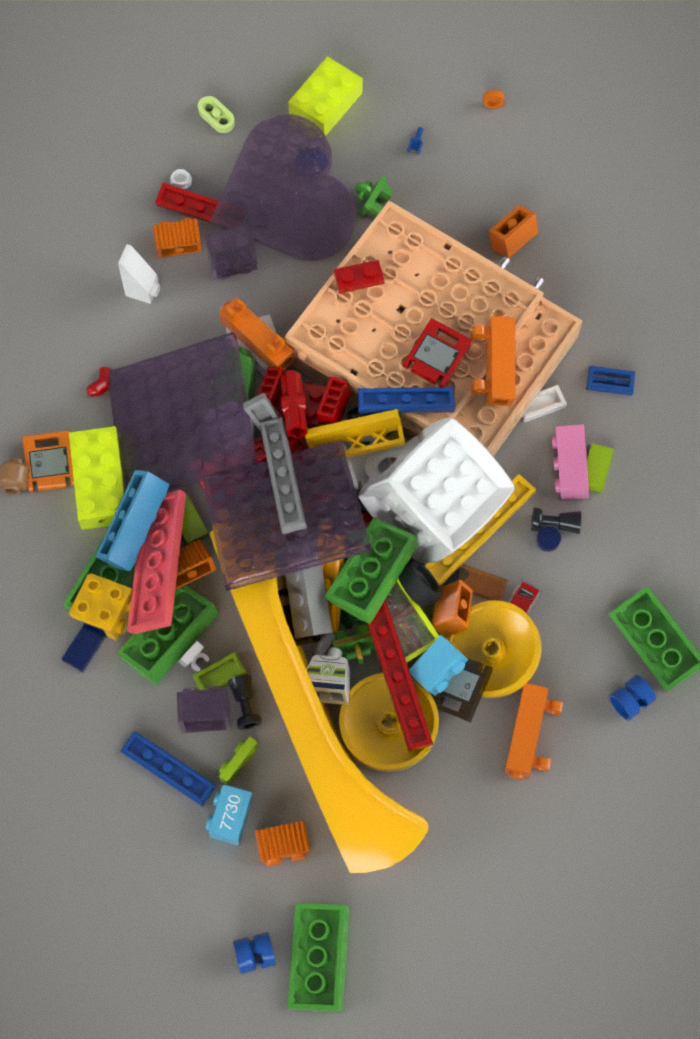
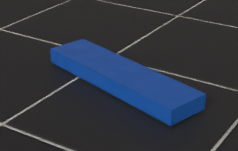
(406, 400)
(168, 768)

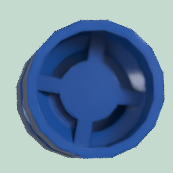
(632, 697)
(254, 953)

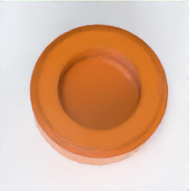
(493, 99)

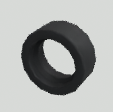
(420, 584)

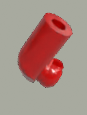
(101, 385)

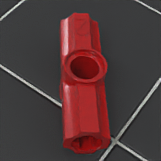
(294, 405)

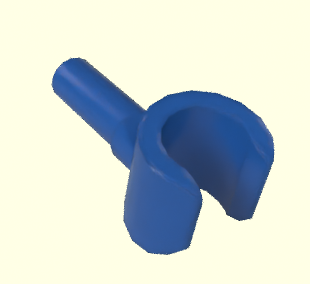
(416, 143)

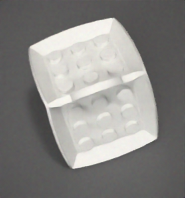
(437, 488)

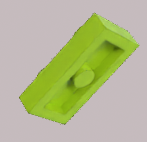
(232, 768)

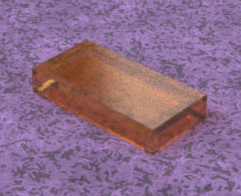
(483, 583)

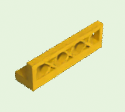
(359, 429)

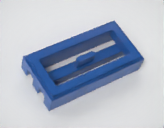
(613, 388)

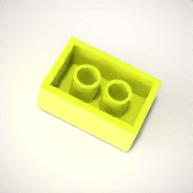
(326, 95)

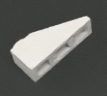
(137, 276)

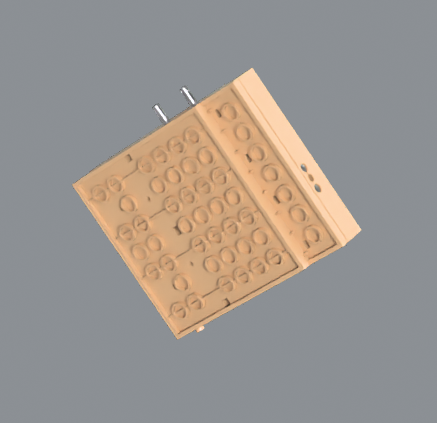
(428, 276)

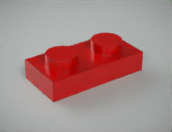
(358, 276)

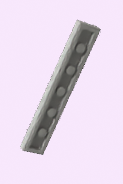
(282, 476)

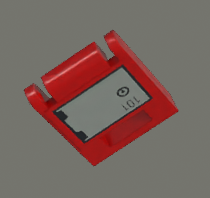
(436, 356)

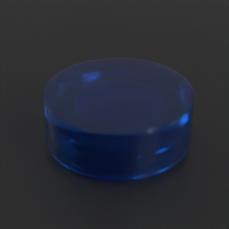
(548, 539)

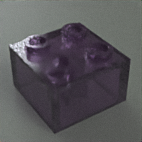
(231, 252)
(203, 710)

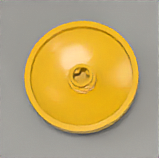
(505, 640)
(373, 730)

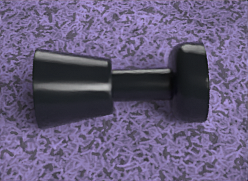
(565, 521)
(242, 690)

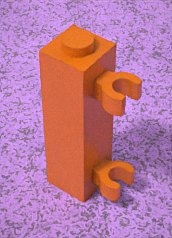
(256, 334)
(499, 360)
(526, 732)

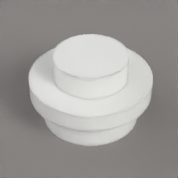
(181, 179)

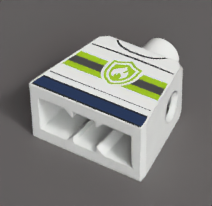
(330, 677)

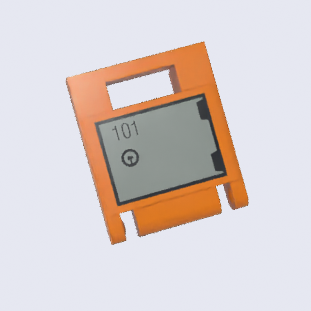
(49, 464)

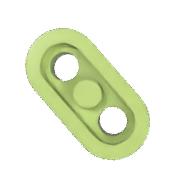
(218, 115)

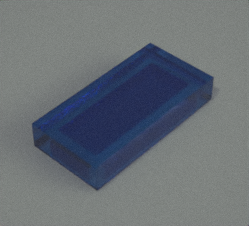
(84, 647)

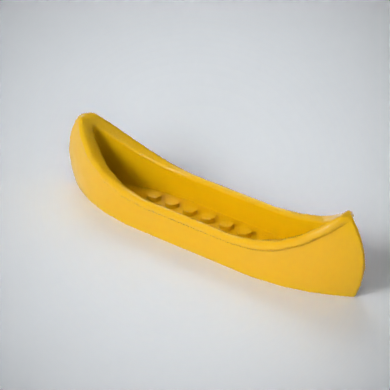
(364, 821)

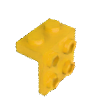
(103, 605)

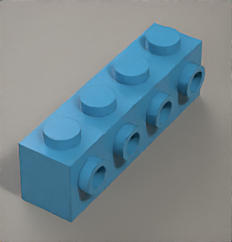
(132, 520)

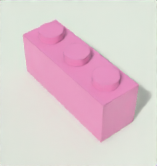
(571, 462)

